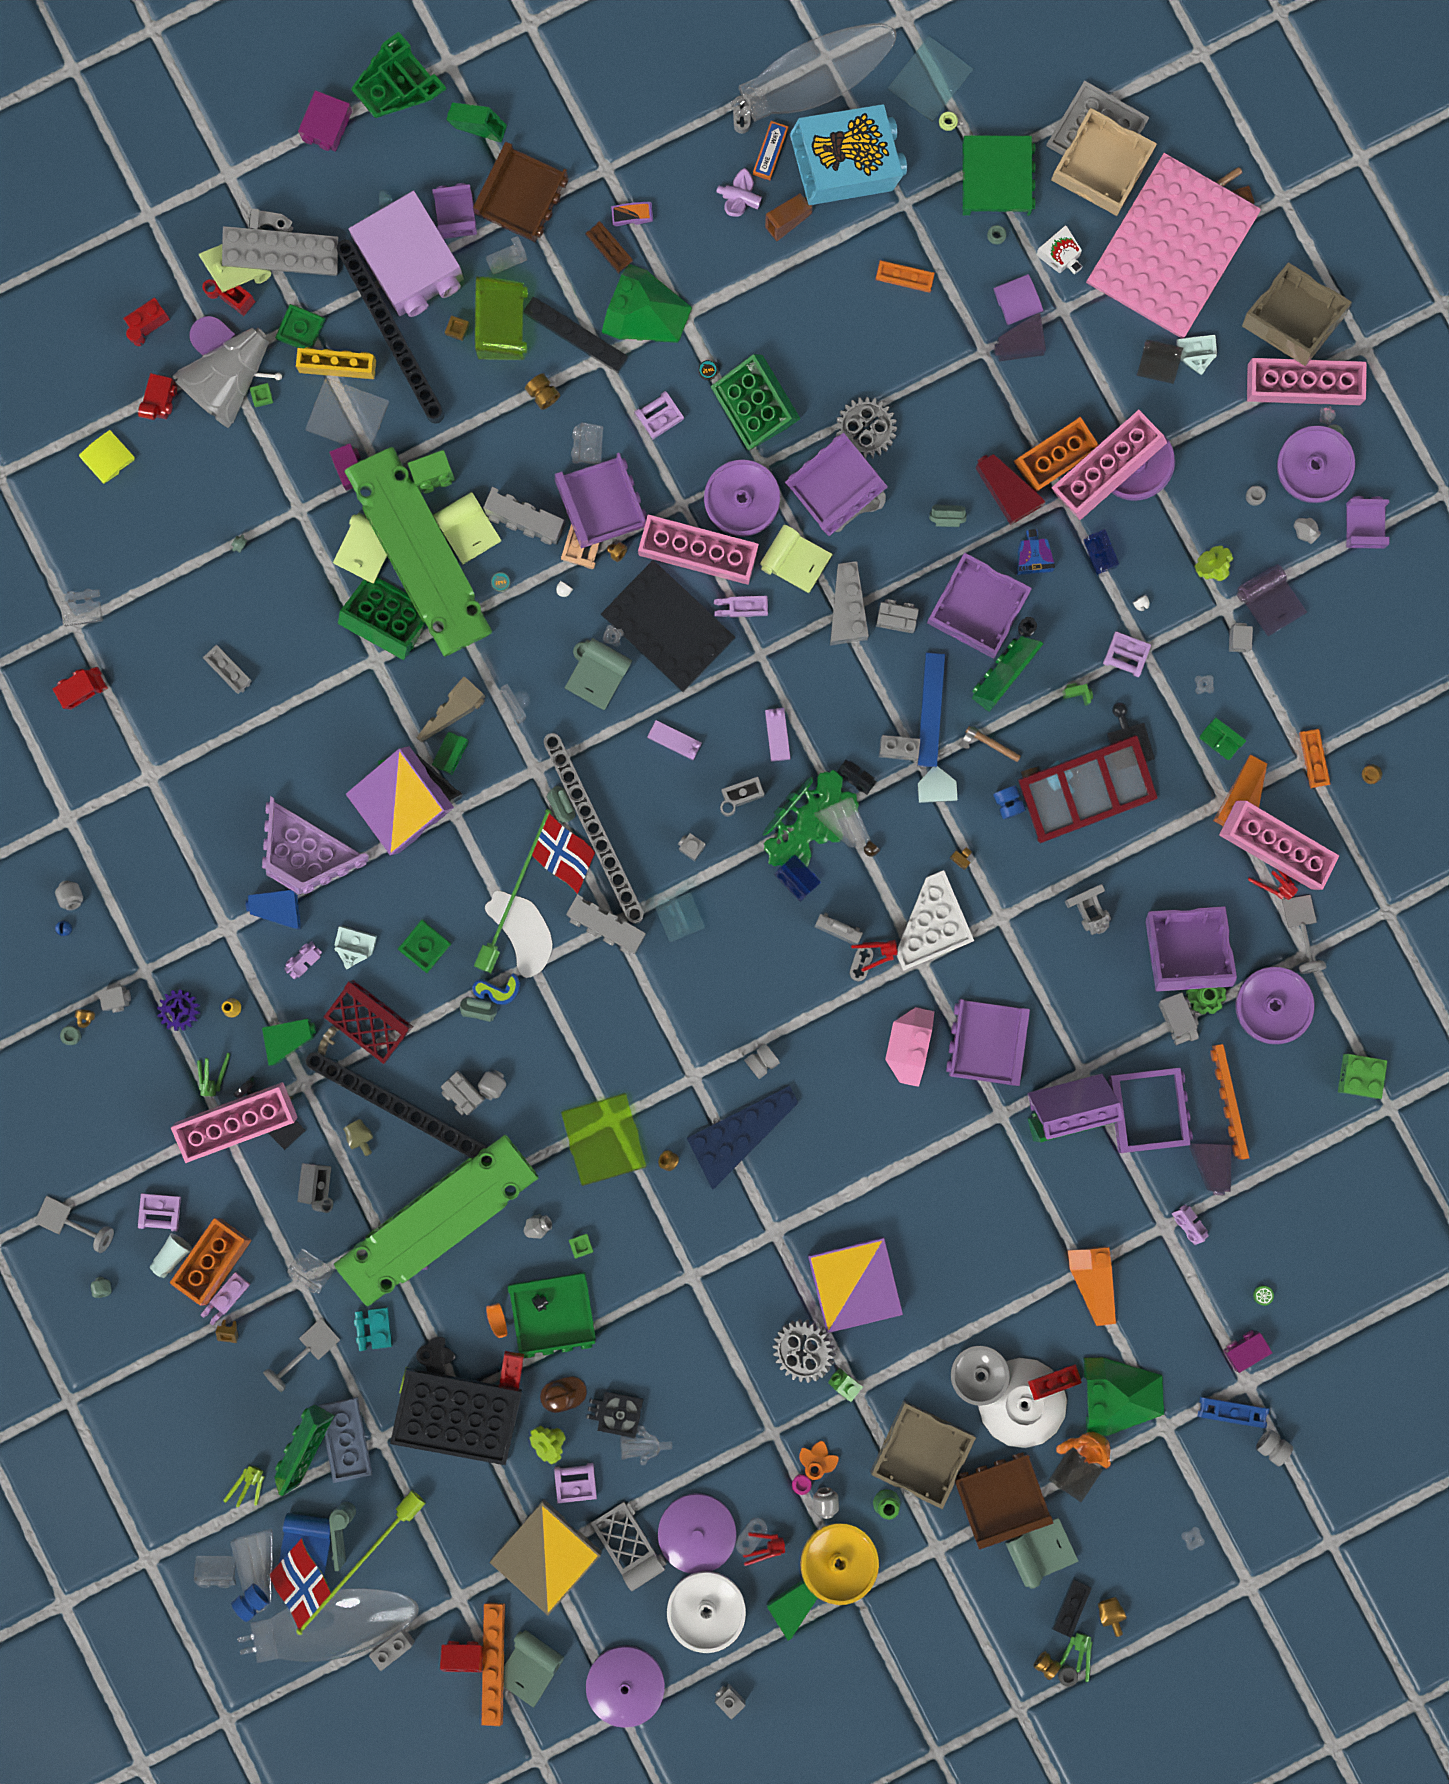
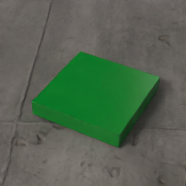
(300, 327)
(424, 946)

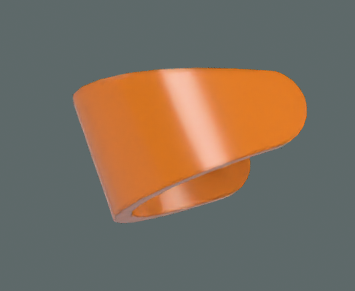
(497, 1320)

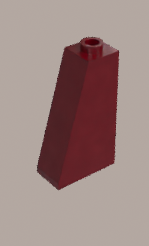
(1009, 490)

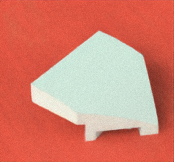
(1198, 352)
(937, 787)
(354, 945)

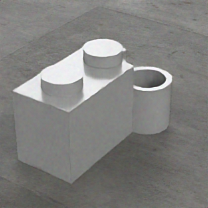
(741, 794)

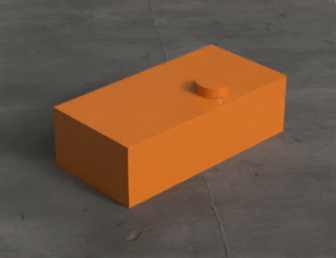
(1056, 454)
(210, 1261)

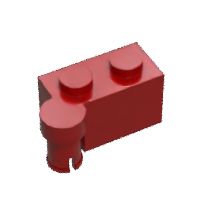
(144, 321)
(79, 687)

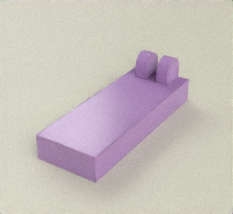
(777, 734)
(674, 740)

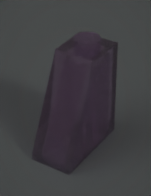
(1022, 341)
(1214, 1166)

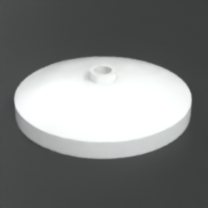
(709, 1630)

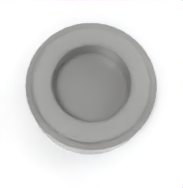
(1255, 495)

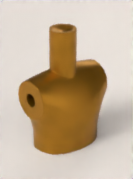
(1111, 1614)

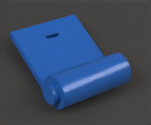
(315, 1536)

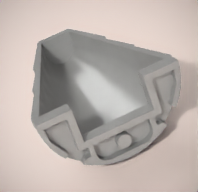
(224, 375)

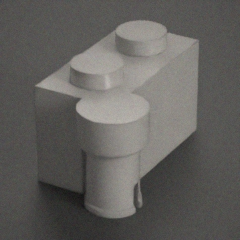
(1179, 1018)

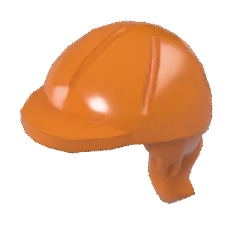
(1091, 1446)

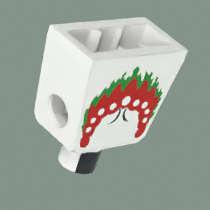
(1061, 252)

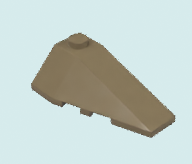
(461, 702)

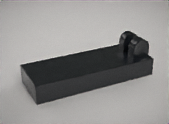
(1071, 1608)

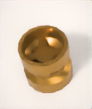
(1047, 1665)

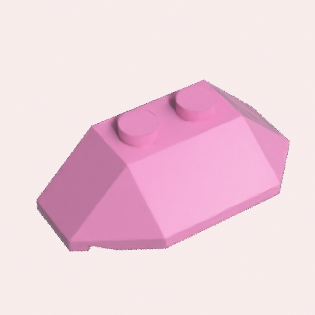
(910, 1045)

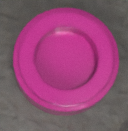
(801, 1484)

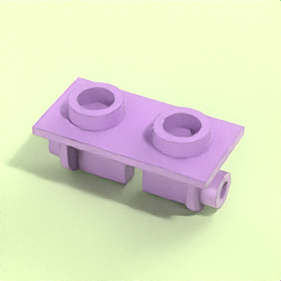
(307, 954)
(1195, 1232)

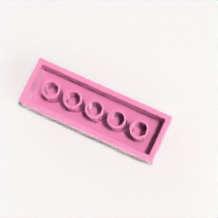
(1310, 384)
(1109, 464)
(698, 549)
(1279, 845)
(234, 1122)

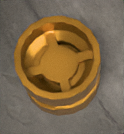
(542, 391)

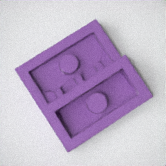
(1018, 299)

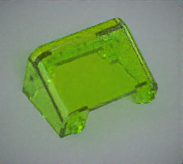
(499, 319)

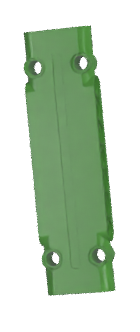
(418, 551)
(436, 1220)

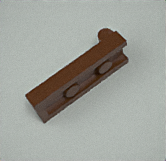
(609, 247)

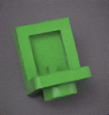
(1074, 690)
(845, 1384)

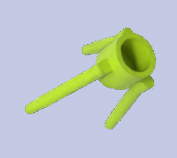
(251, 1476)

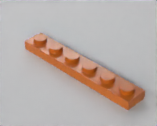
(1231, 1110)
(493, 1664)

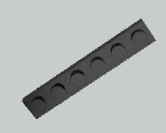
(575, 334)

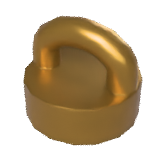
(617, 551)
(1371, 774)
(86, 1015)
(668, 1160)

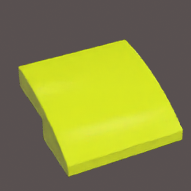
(106, 456)

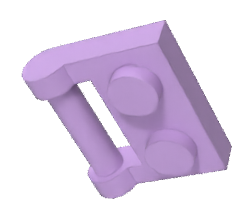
(661, 420)
(1129, 648)
(159, 1205)
(576, 1489)

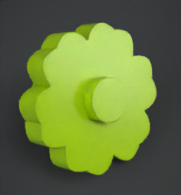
(1214, 563)
(547, 1443)

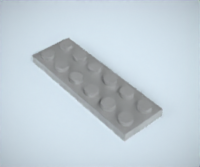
(279, 251)

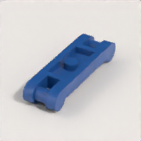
(1233, 1412)

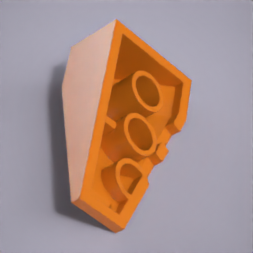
(1246, 787)
(1094, 1279)

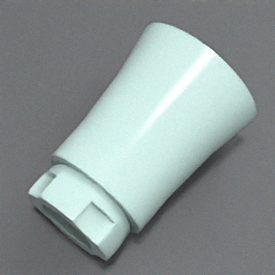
(170, 1255)

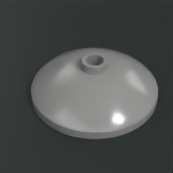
(966, 1370)

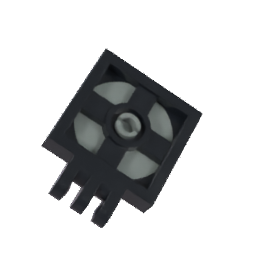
(617, 1414)

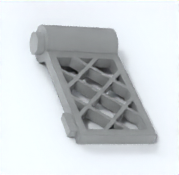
(646, 1566)

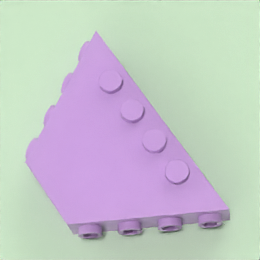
(303, 854)

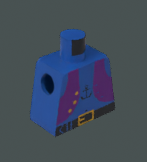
(1034, 555)

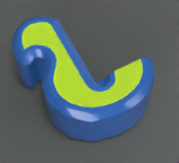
(496, 994)

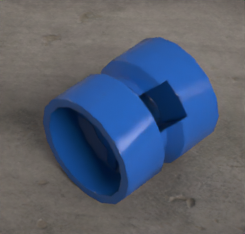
(1006, 796)
(252, 1600)

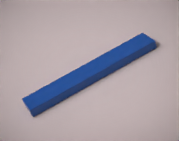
(931, 709)

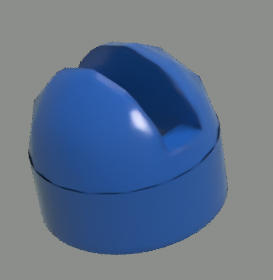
(67, 928)

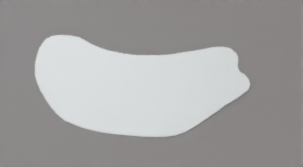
(526, 931)

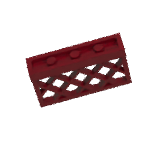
(374, 1006)

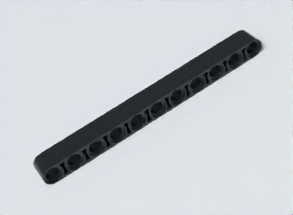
(387, 323)
(389, 1106)

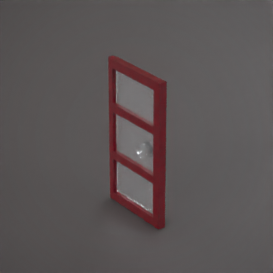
(1087, 789)

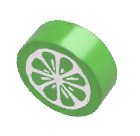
(1263, 1295)

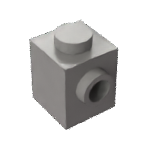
(1240, 638)
(691, 846)
(115, 999)
(729, 1701)

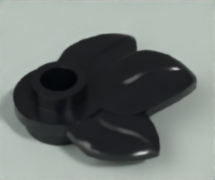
(438, 1355)

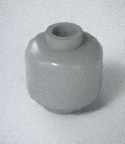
(69, 895)
(492, 1085)
(826, 1502)

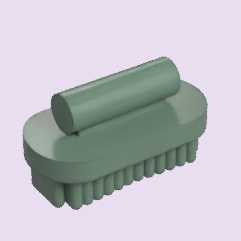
(948, 515)
(561, 804)
(478, 1009)

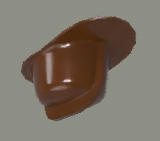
(563, 1394)

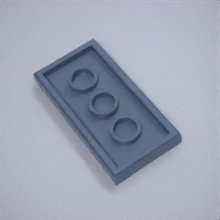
(346, 1441)

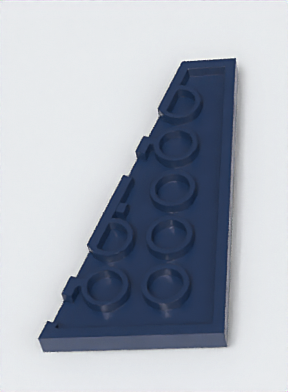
(733, 1138)

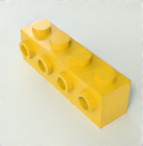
(336, 363)

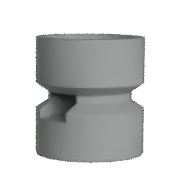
(762, 1061)
(1276, 1449)

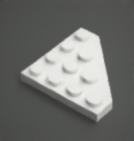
(934, 924)

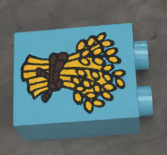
(847, 154)

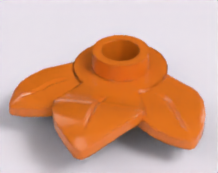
(817, 1457)

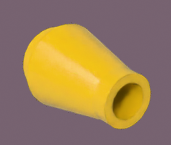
(235, 1007)

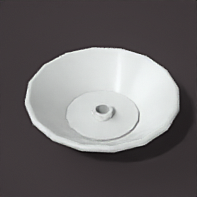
(1027, 1425)

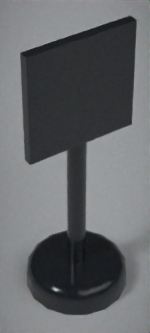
(283, 1136)

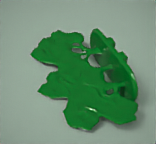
(807, 826)

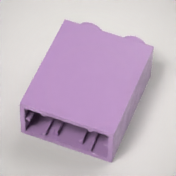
(407, 255)

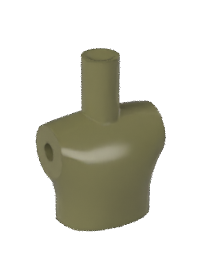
(358, 1135)

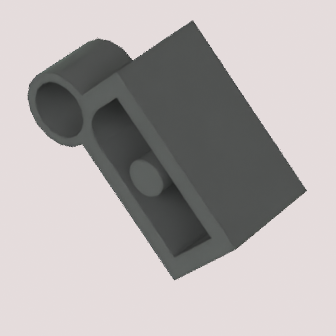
(315, 1187)

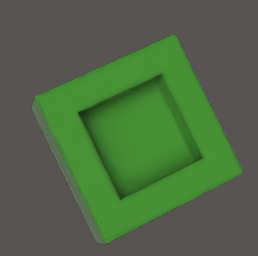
(261, 395)
(581, 1245)

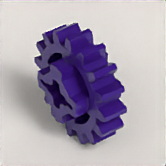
(179, 1002)

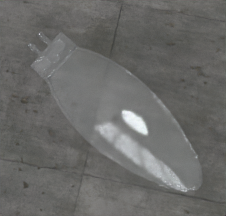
(816, 71)
(344, 1627)

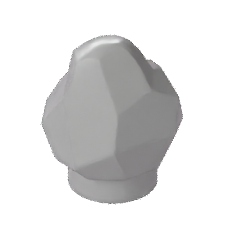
(1306, 529)
(537, 1226)

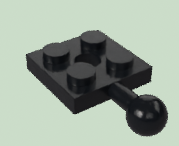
(1120, 710)

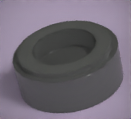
(1068, 1675)

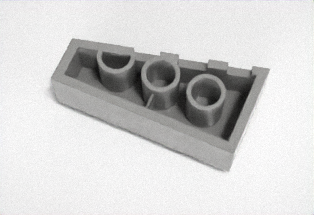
(523, 517)
(848, 610)
(606, 925)

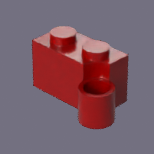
(235, 297)
(158, 397)

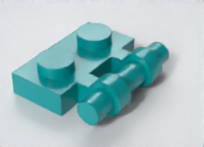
(379, 1329)

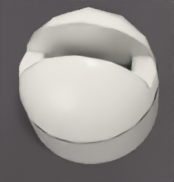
(563, 589)
(1141, 602)

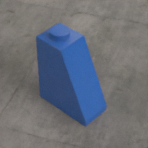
(277, 907)

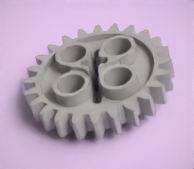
(854, 416)
(820, 1354)

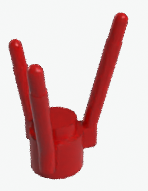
(1286, 887)
(888, 948)
(775, 1547)

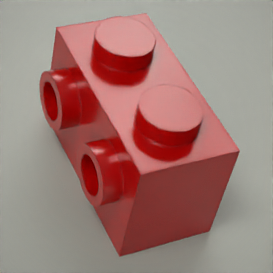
(461, 1657)

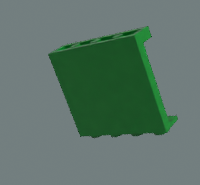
(997, 174)
(564, 1323)

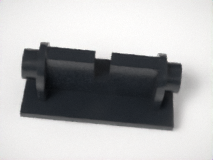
(862, 782)

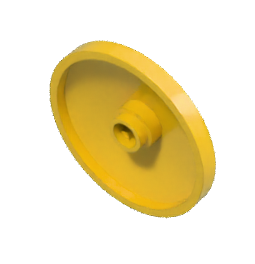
(857, 1564)

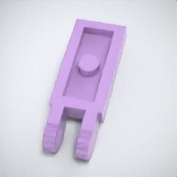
(743, 606)
(226, 1297)

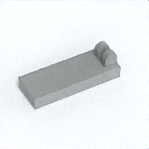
(227, 669)

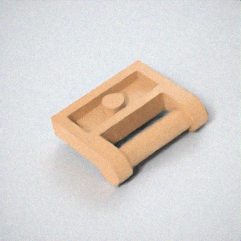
(573, 553)

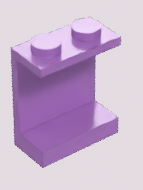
(455, 211)
(1366, 523)

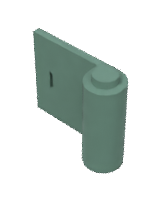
(599, 671)
(338, 1521)
(1039, 1553)
(530, 1668)

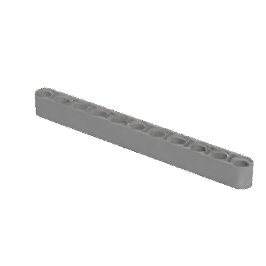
(586, 821)

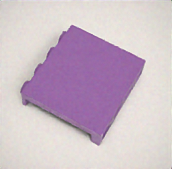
(836, 484)
(601, 501)
(988, 1042)
(1075, 1106)

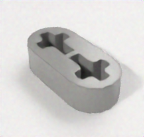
(747, 120)
(855, 964)

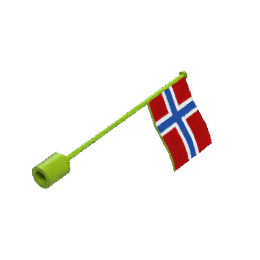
(302, 1582)

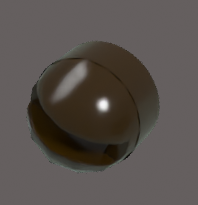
(871, 849)

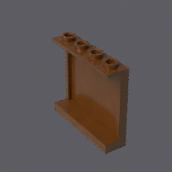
(520, 193)
(1003, 1500)

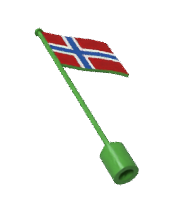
(558, 853)

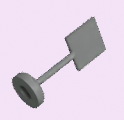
(1300, 912)
(54, 1216)
(317, 1339)

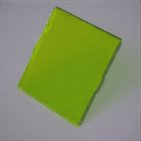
(603, 1139)

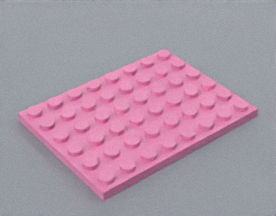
(1173, 245)

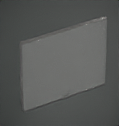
(347, 415)

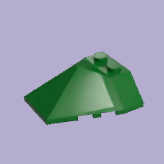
(395, 80)
(645, 309)
(1120, 1395)

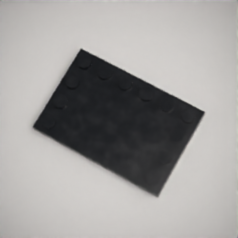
(668, 626)
(456, 1416)

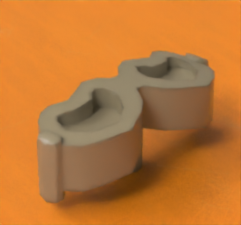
(327, 1039)

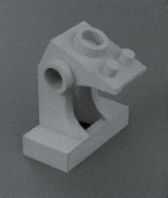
(260, 218)
(1086, 899)

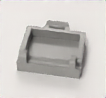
(838, 929)

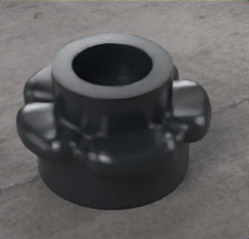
(539, 1302)

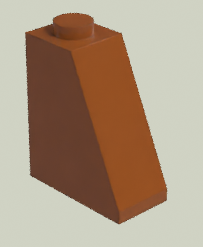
(787, 216)

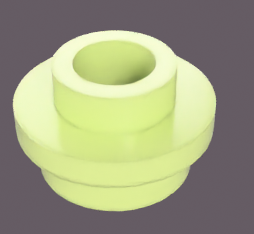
(948, 116)

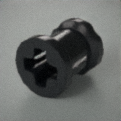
(1022, 629)

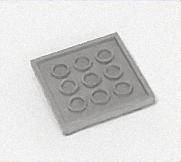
(1094, 98)

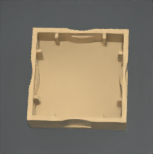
(1103, 162)

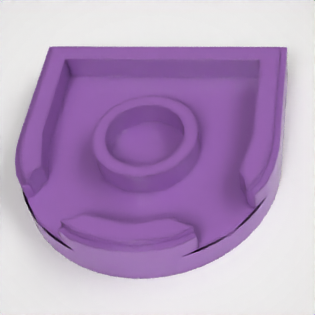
(209, 334)

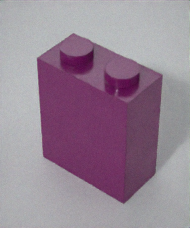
(325, 121)

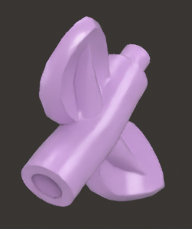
(740, 194)

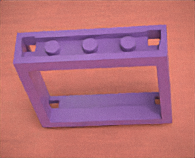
(1184, 1115)

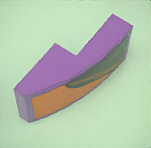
(632, 213)

